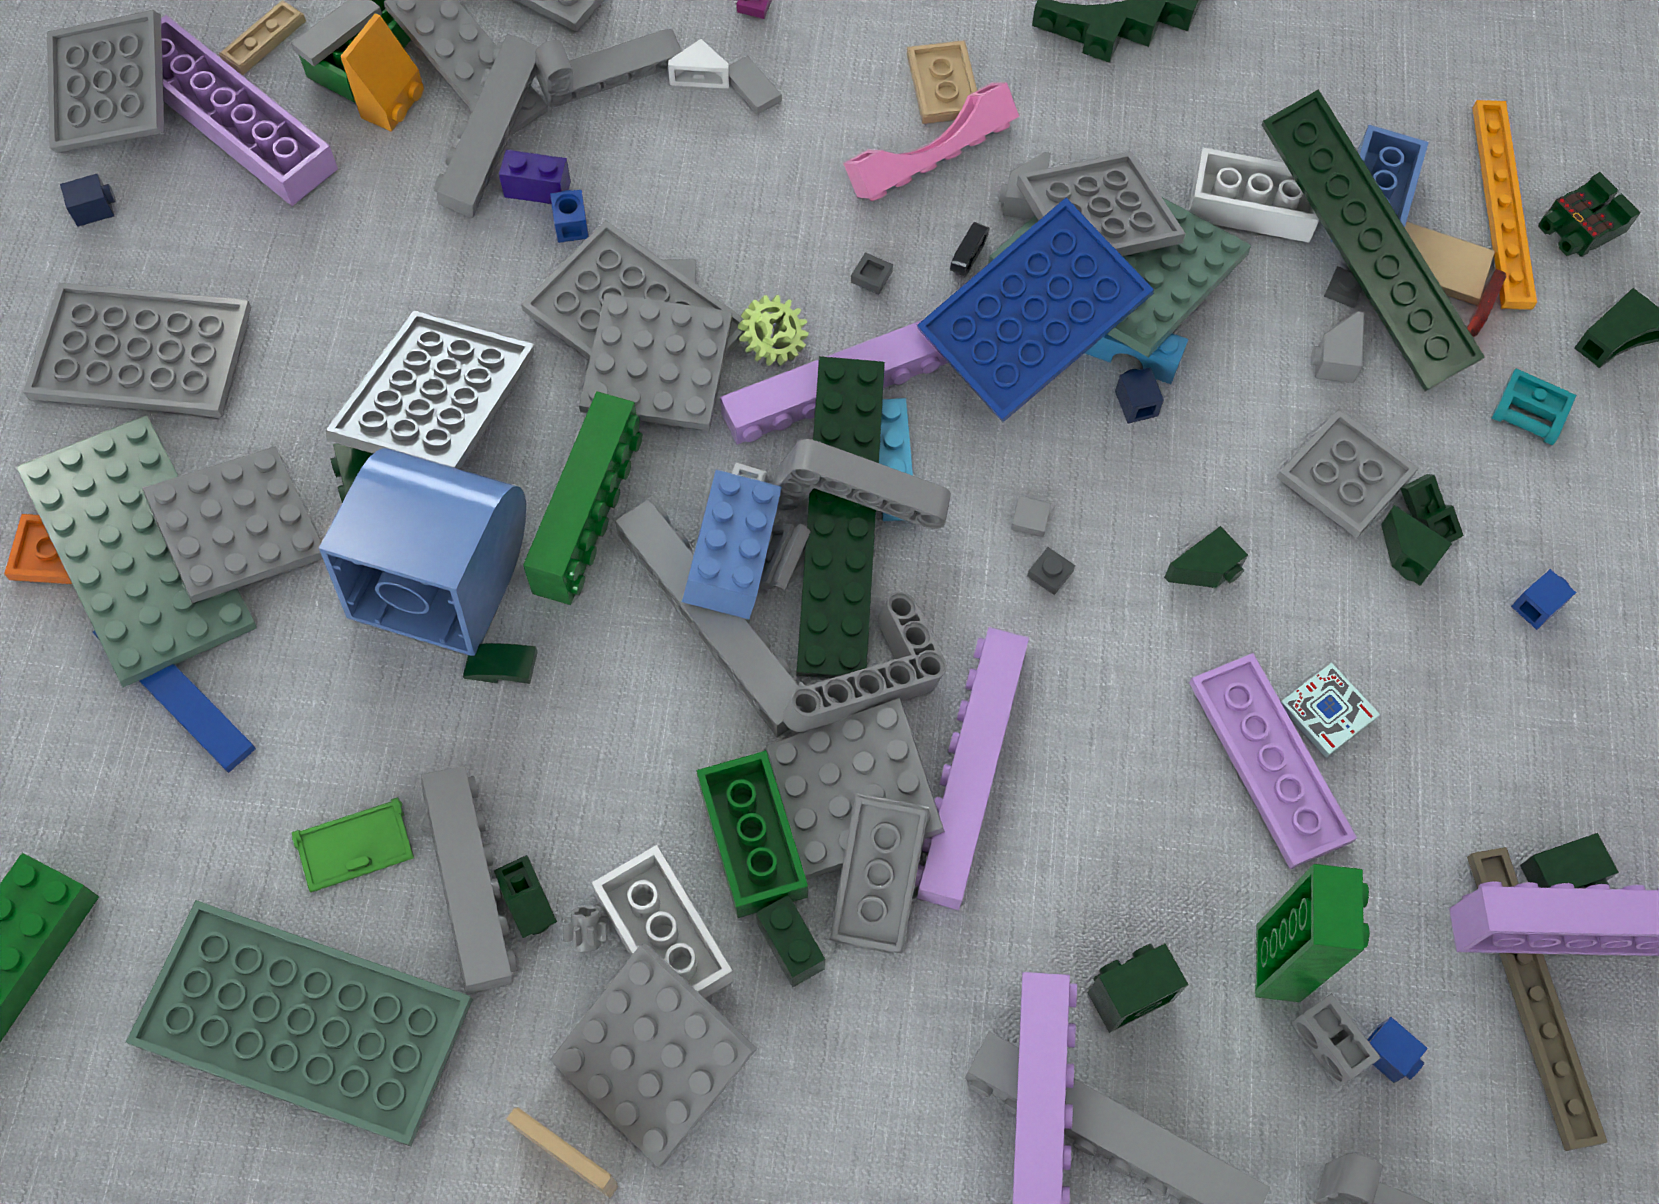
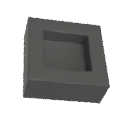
(871, 273)
(1343, 288)
(1051, 570)

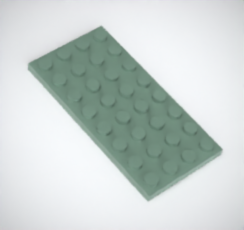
(117, 556)
(301, 1022)

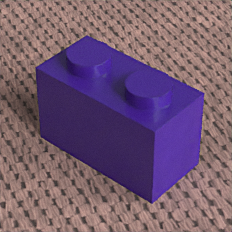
(533, 176)

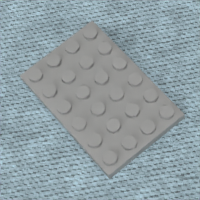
(611, 264)
(138, 349)
(432, 391)

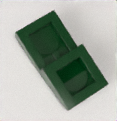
(1428, 507)
(501, 662)

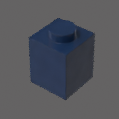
(88, 199)
(1139, 395)

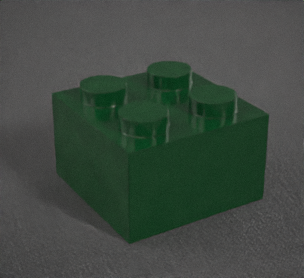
(1137, 986)

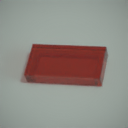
(1486, 302)

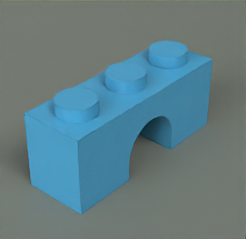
(1163, 360)

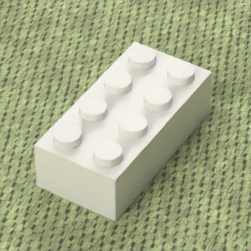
(1250, 196)
(654, 909)

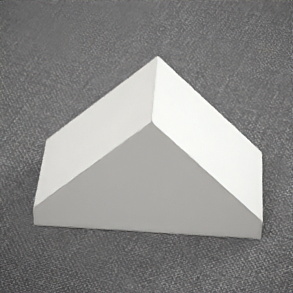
(698, 67)

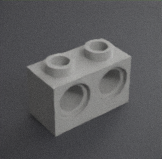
(1335, 1040)

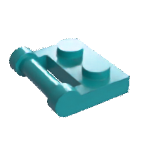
(1538, 398)

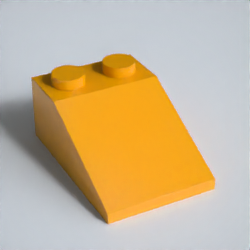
(381, 75)

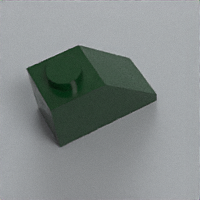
(1412, 545)
(1209, 562)
(525, 897)

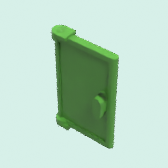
(351, 843)

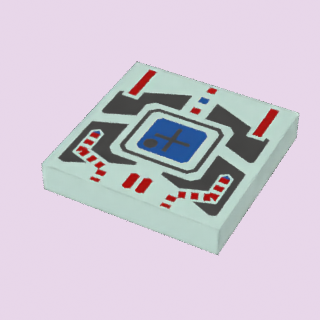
(1329, 710)

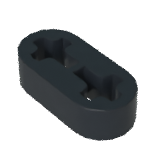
(969, 249)

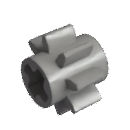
(585, 928)

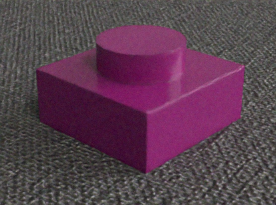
(754, 8)

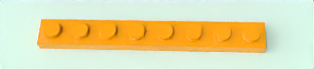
(1504, 204)

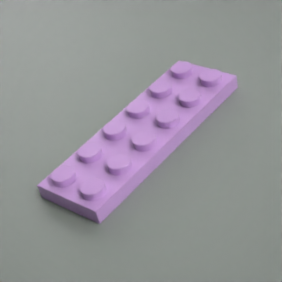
(1272, 761)

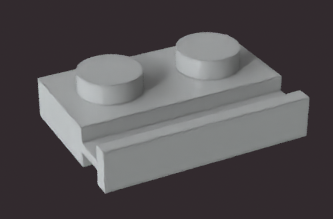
(782, 555)

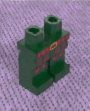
(1589, 216)

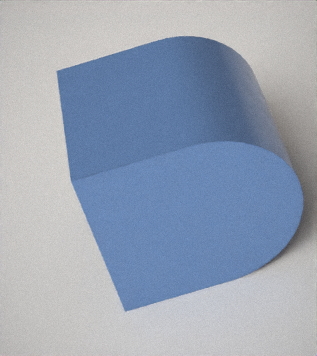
(425, 549)

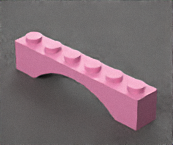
(982, 113)

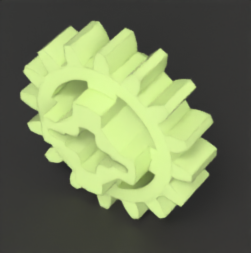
(759, 329)

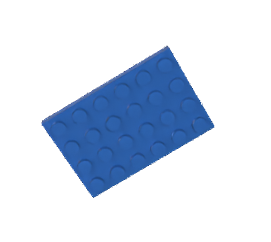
(1035, 309)

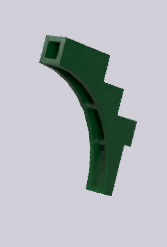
(1104, 25)
(1625, 326)

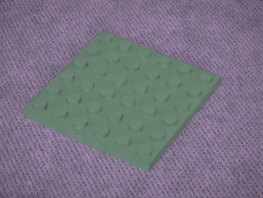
(1179, 275)

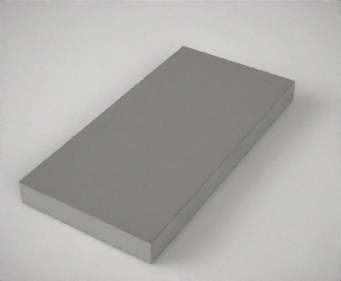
(879, 873)

